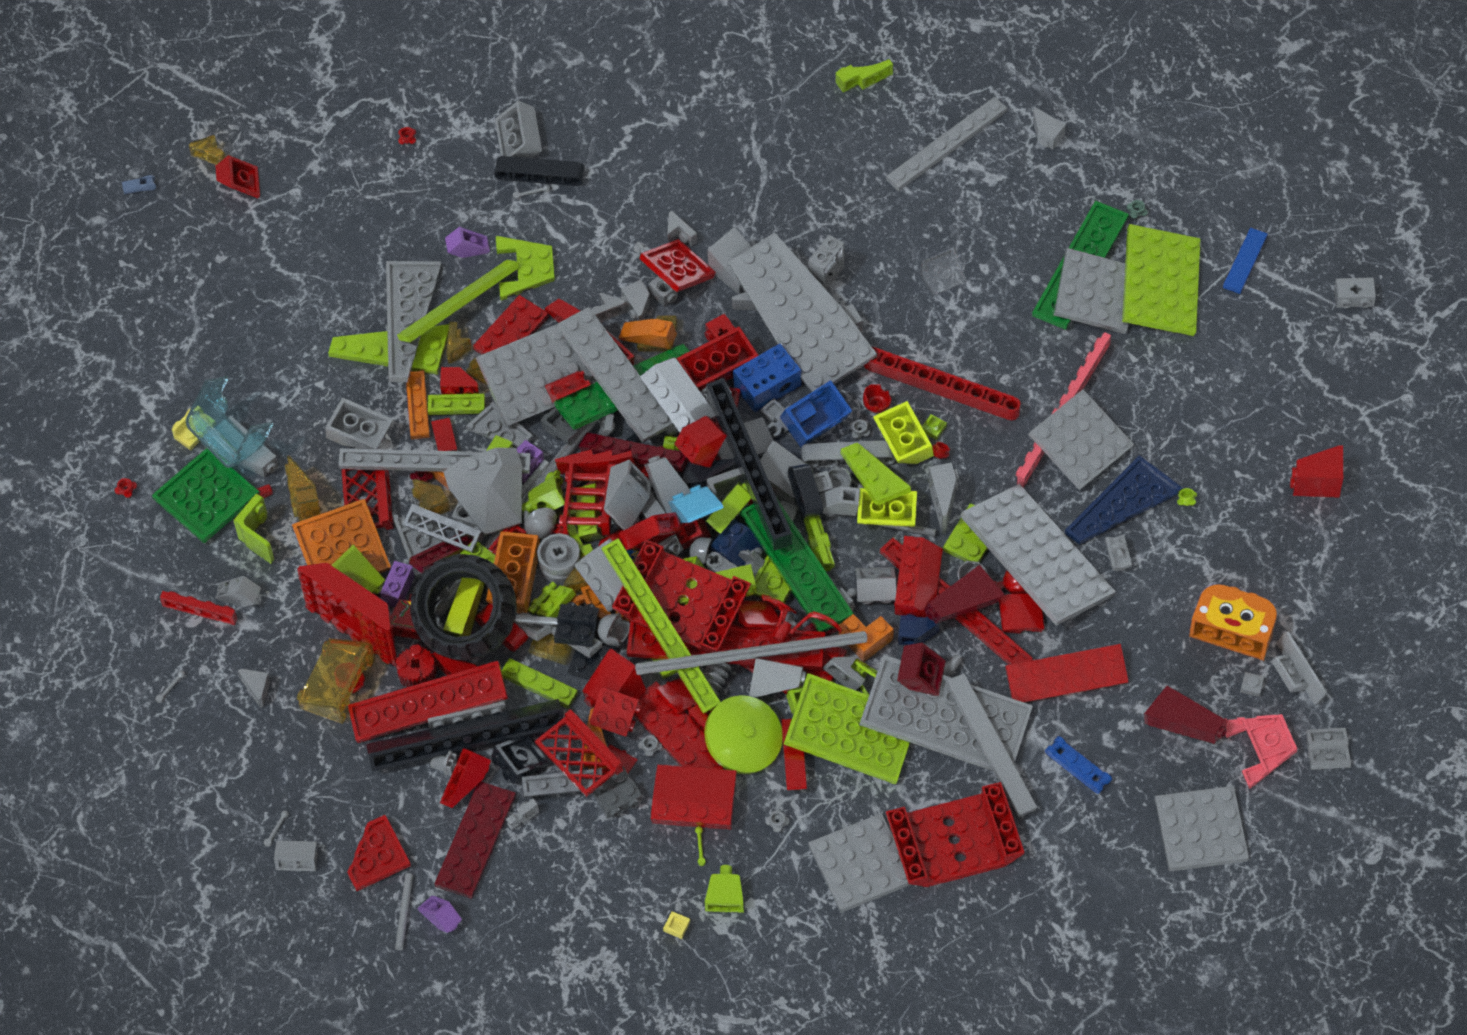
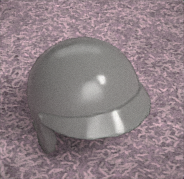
(540, 522)
(613, 630)

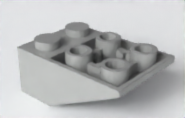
(626, 493)

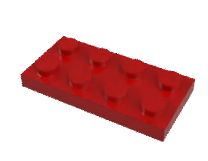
(516, 322)

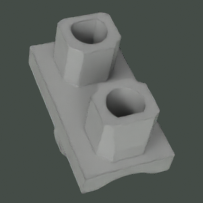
(1118, 553)

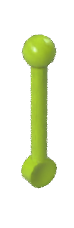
(701, 861)

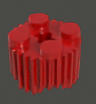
(415, 666)

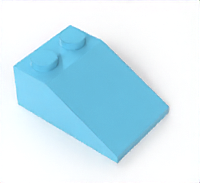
(694, 504)

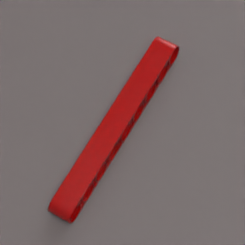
(948, 389)

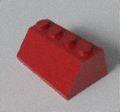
(717, 358)
(917, 576)

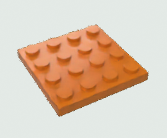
(334, 532)

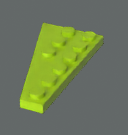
(373, 348)

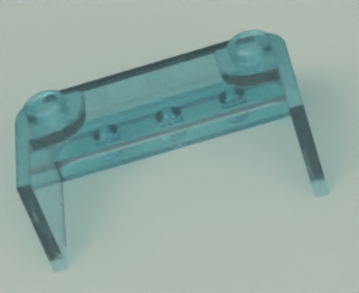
(217, 431)

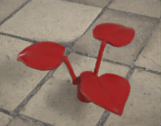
(783, 628)

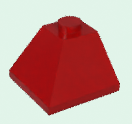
(238, 175)

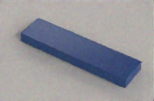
(1245, 260)

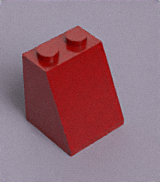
(1319, 474)
(615, 674)

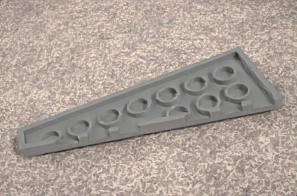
(409, 296)

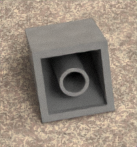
(722, 252)
(776, 464)

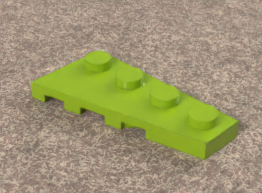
(874, 475)

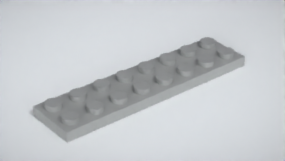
(615, 374)

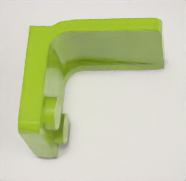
(246, 523)

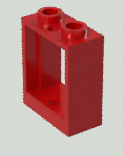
(653, 529)

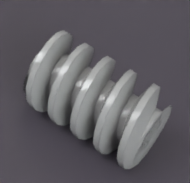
(714, 675)

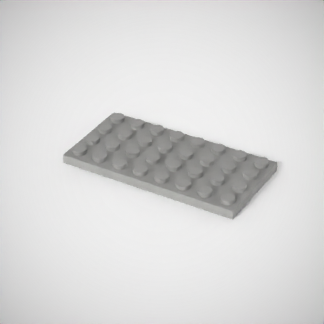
(1037, 554)
(937, 720)

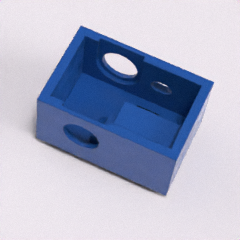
(765, 375)
(815, 414)

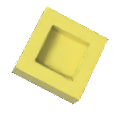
(676, 925)

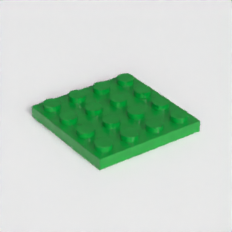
(205, 495)

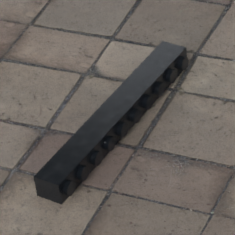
(749, 464)
(464, 735)

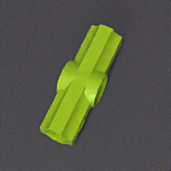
(819, 542)

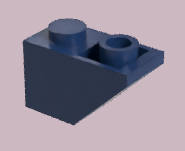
(916, 629)

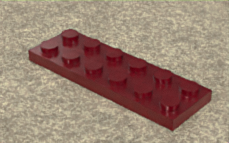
(475, 840)

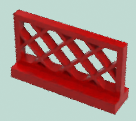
(383, 495)
(589, 740)

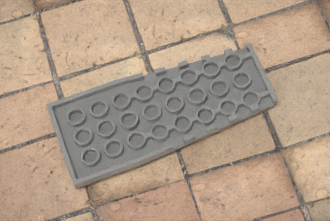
(801, 313)

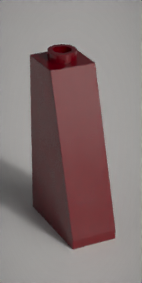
(964, 596)
(1185, 717)

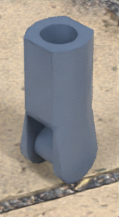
(142, 184)

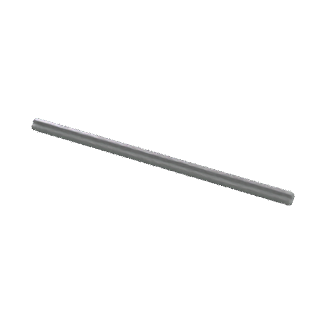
(751, 652)

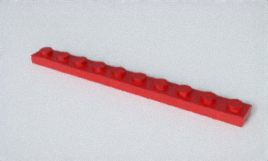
(973, 621)

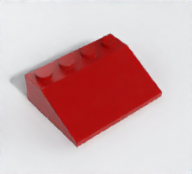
(693, 797)

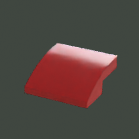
(1020, 613)
(757, 614)

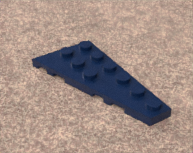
(1129, 495)

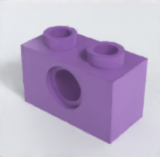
(397, 583)

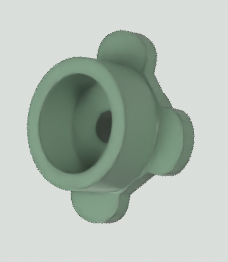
(1137, 204)

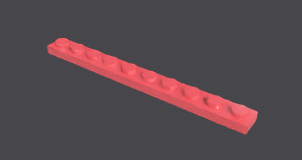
(1083, 376)

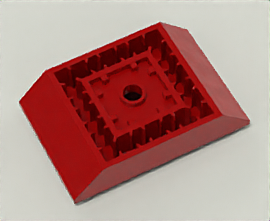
(349, 608)

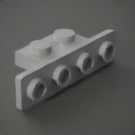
(1296, 670)
(469, 714)

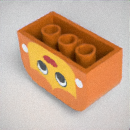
(1234, 620)

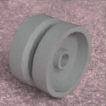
(557, 557)

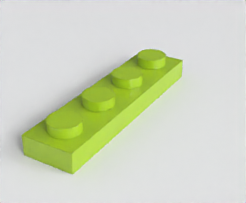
(538, 683)

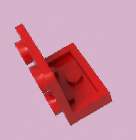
(615, 711)

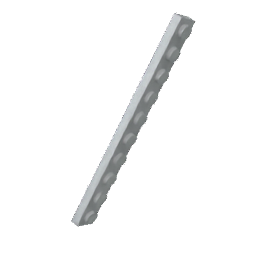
(409, 459)

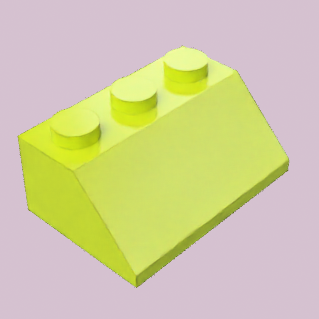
(904, 434)
(895, 512)

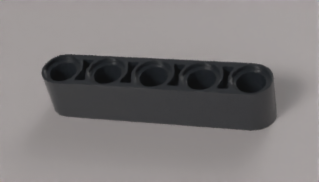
(539, 171)

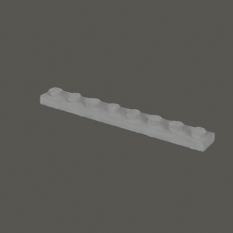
(946, 144)

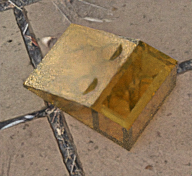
(302, 492)

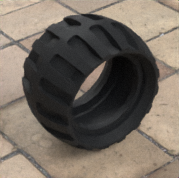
(437, 578)

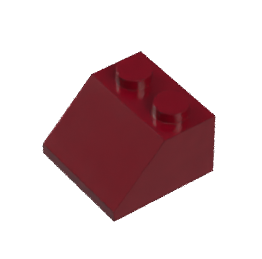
(921, 669)

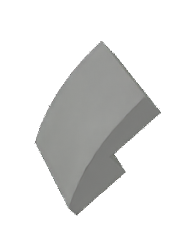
(1328, 748)

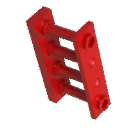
(602, 521)

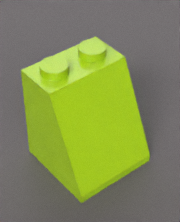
(360, 570)

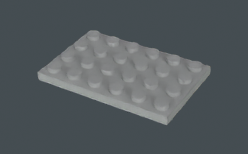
(523, 368)

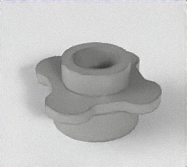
(859, 424)
(650, 739)
(777, 815)

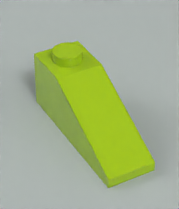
(589, 532)

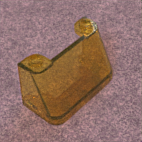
(335, 677)

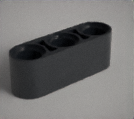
(805, 490)

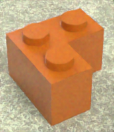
(878, 635)

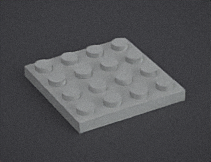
(1091, 291)
(1081, 439)
(1201, 828)
(859, 862)

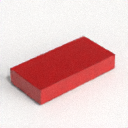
(444, 435)

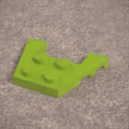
(534, 262)

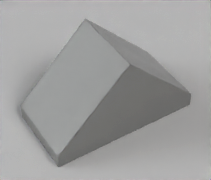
(256, 683)

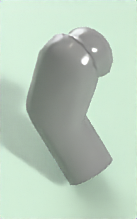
(952, 665)

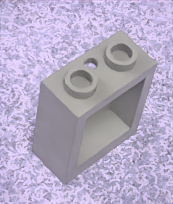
(827, 260)

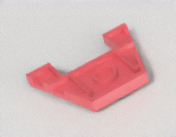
(1270, 740)

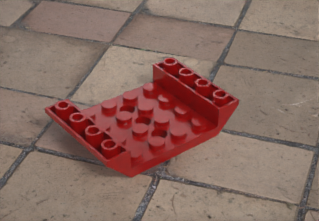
(710, 605)
(981, 824)

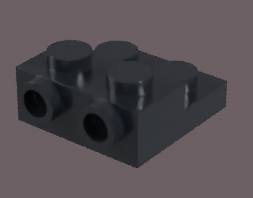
(577, 624)
(518, 758)

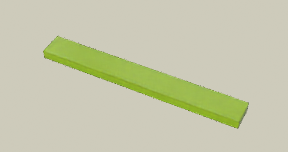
(458, 301)

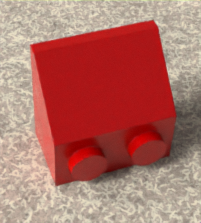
(701, 441)

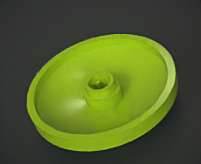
(743, 734)

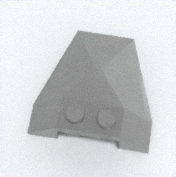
(489, 488)

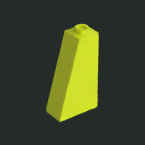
(464, 608)

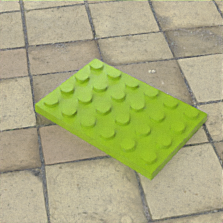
(1161, 280)
(829, 728)

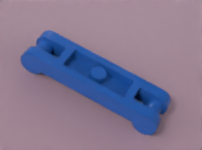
(1078, 765)

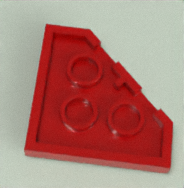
(377, 855)

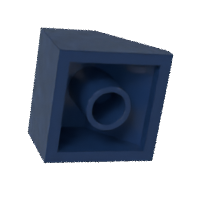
(734, 539)

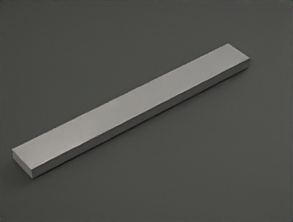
(991, 745)

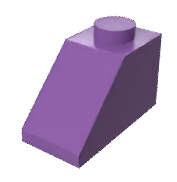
(466, 243)
(440, 913)

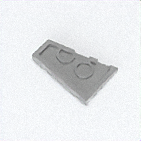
(490, 423)

